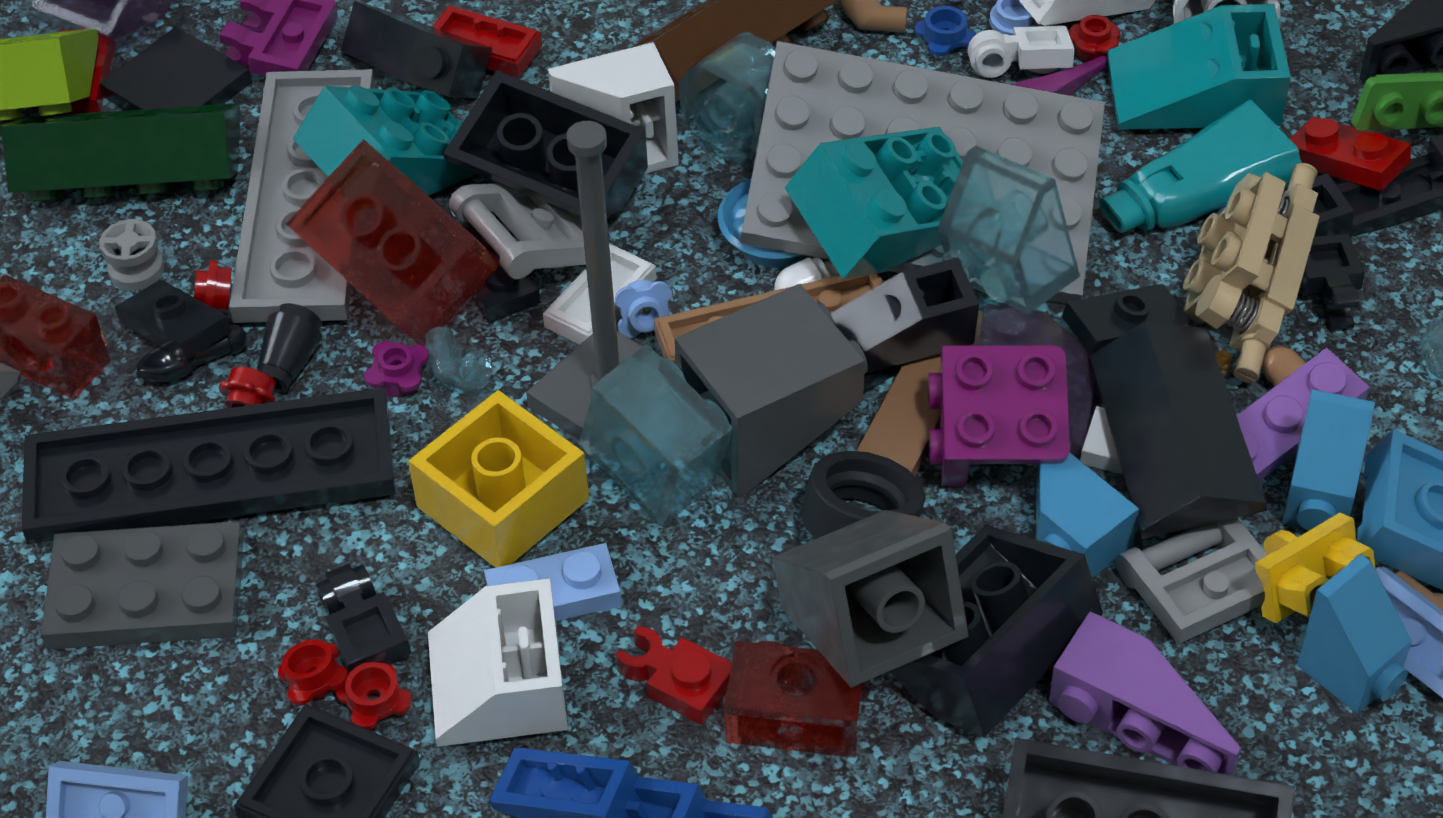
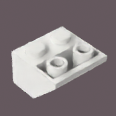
(629, 87)
(498, 666)

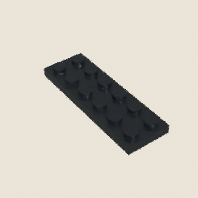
(207, 465)

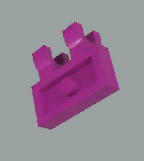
(279, 34)

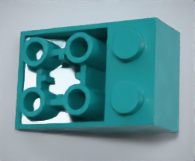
(1201, 69)
(399, 124)
(877, 197)

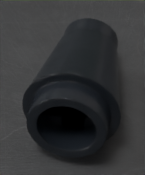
(288, 343)

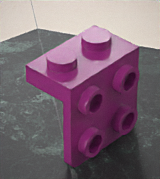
(998, 408)

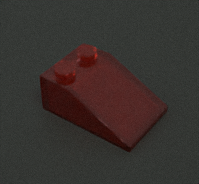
(393, 243)

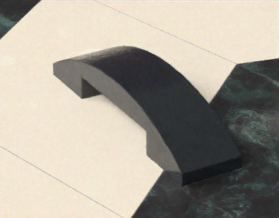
(1362, 210)

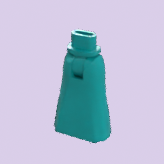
(1202, 172)

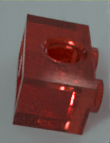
(49, 338)
(765, 715)

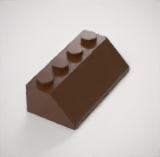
(718, 21)

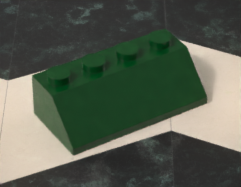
(122, 149)

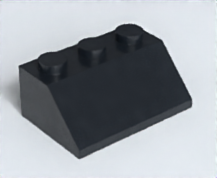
(521, 141)
(1020, 615)

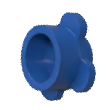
(944, 30)

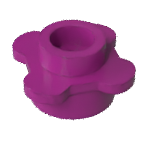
(396, 368)

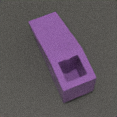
(1135, 694)

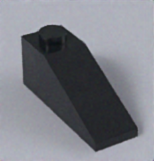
(416, 51)

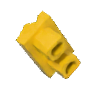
(1305, 563)

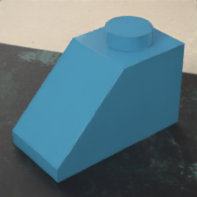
(1328, 459)
(1083, 513)
(1355, 638)

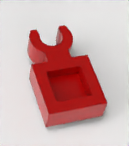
(681, 678)

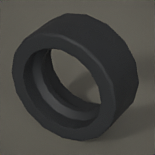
(857, 477)

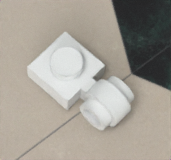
(1034, 48)

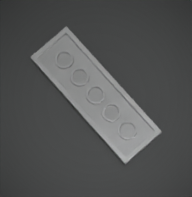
(272, 260)

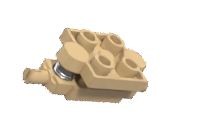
(1254, 262)

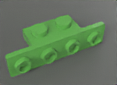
(1400, 102)

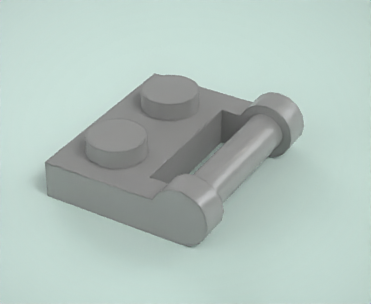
(544, 231)
(1202, 591)

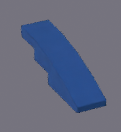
(599, 787)

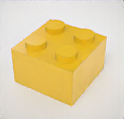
(499, 479)

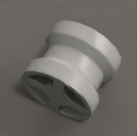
(132, 254)

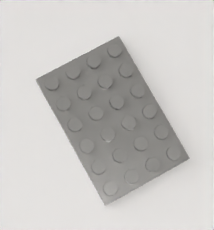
(844, 96)

